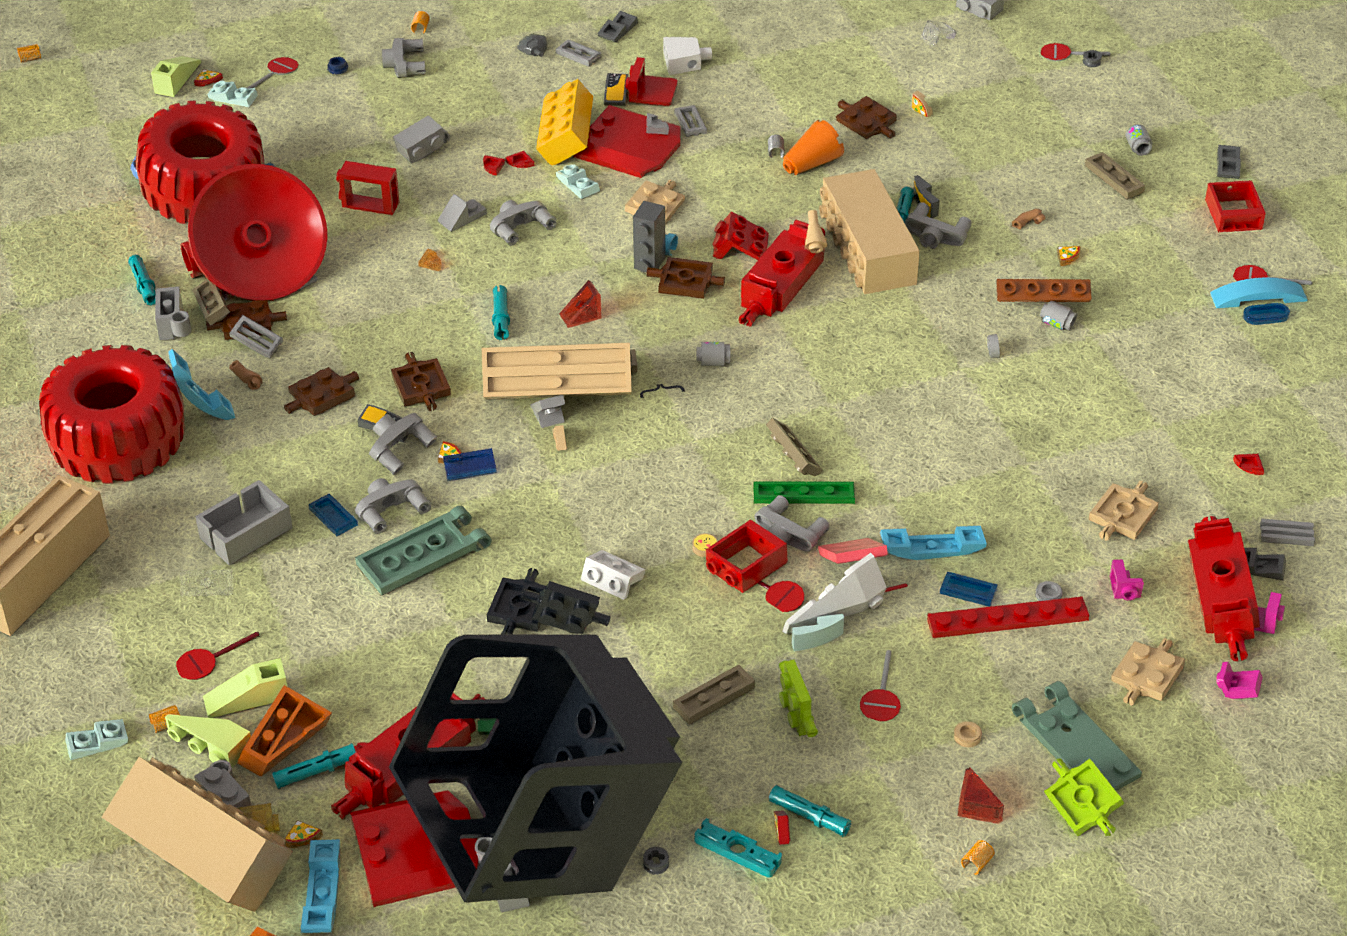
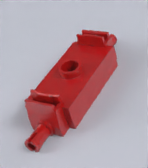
(778, 274)
(1227, 599)
(378, 754)

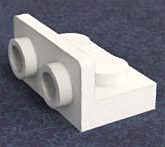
(611, 573)

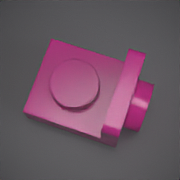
(1122, 584)

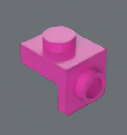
(1271, 615)
(1239, 684)

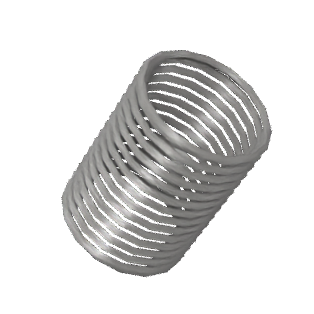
(771, 143)

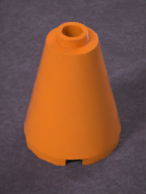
(813, 149)

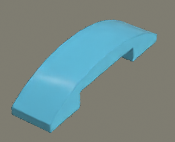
(1257, 289)
(212, 404)
(920, 547)
(322, 887)

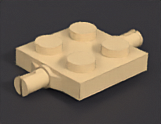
(656, 194)
(1123, 511)
(1148, 671)

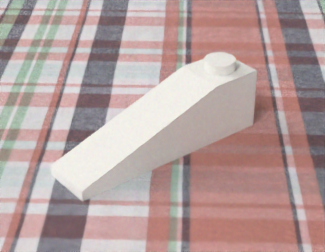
(855, 592)

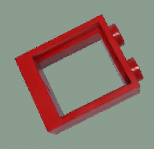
(369, 174)
(1235, 219)
(761, 540)

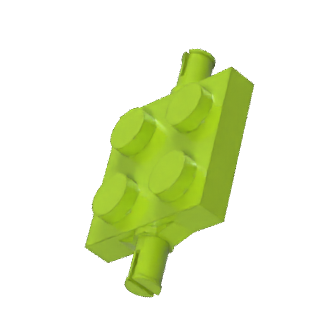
(796, 699)
(1083, 797)

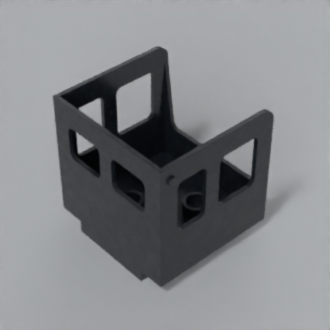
(559, 779)

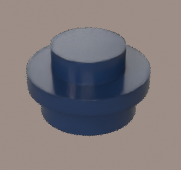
(337, 65)

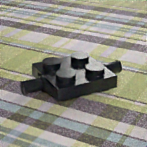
(509, 608)
(565, 608)

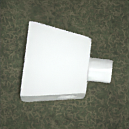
(684, 54)

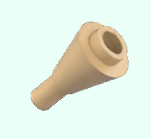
(815, 238)

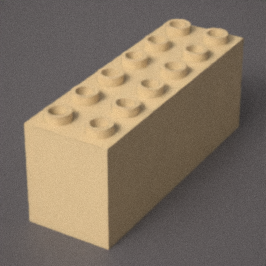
(869, 231)
(556, 371)
(47, 546)
(198, 833)

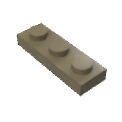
(1115, 175)
(211, 302)
(793, 448)
(713, 694)

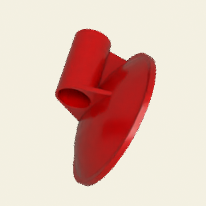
(255, 233)

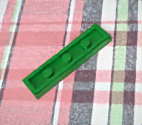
(804, 492)

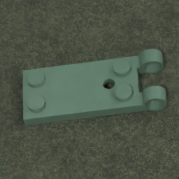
(414, 553)
(1082, 742)

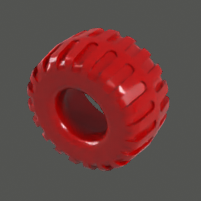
(172, 139)
(115, 440)

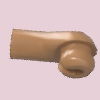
(1025, 217)
(247, 376)

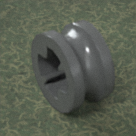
(1092, 58)
(663, 857)

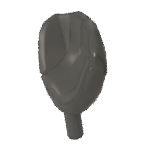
(533, 45)

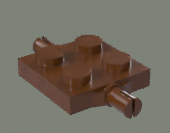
(867, 118)
(685, 277)
(255, 310)
(420, 382)
(321, 391)

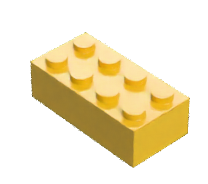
(565, 122)

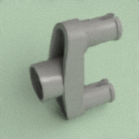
(394, 57)
(515, 214)
(933, 231)
(392, 432)
(385, 495)
(787, 530)

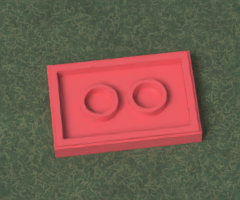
(852, 550)

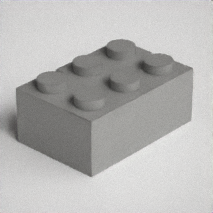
(239, 534)

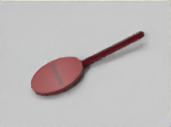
(784, 595)
(201, 662)

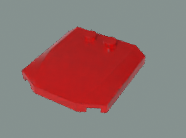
(621, 143)
(398, 852)

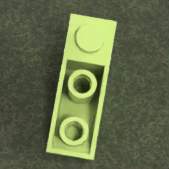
(172, 74)
(248, 689)
(221, 736)

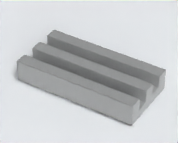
(576, 54)
(701, 129)
(251, 344)
(1287, 532)

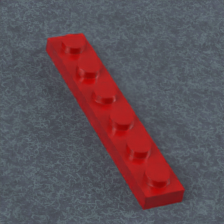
(1007, 617)

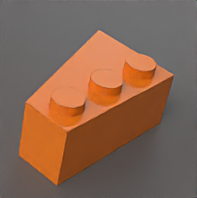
(282, 730)

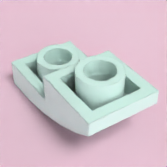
(228, 93)
(577, 181)
(825, 630)
(104, 737)

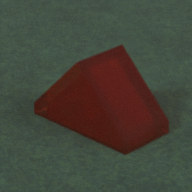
(583, 306)
(978, 800)

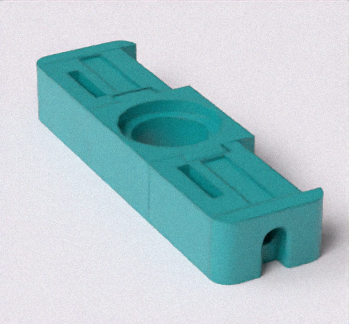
(721, 841)

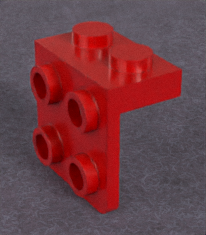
(647, 88)
(741, 234)

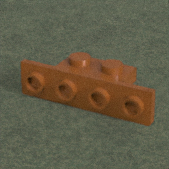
(1043, 290)

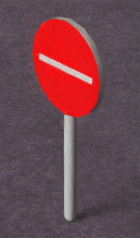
(1061, 52)
(278, 66)
(1251, 271)
(881, 703)

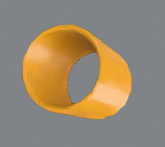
(420, 18)
(26, 49)
(155, 719)
(975, 848)

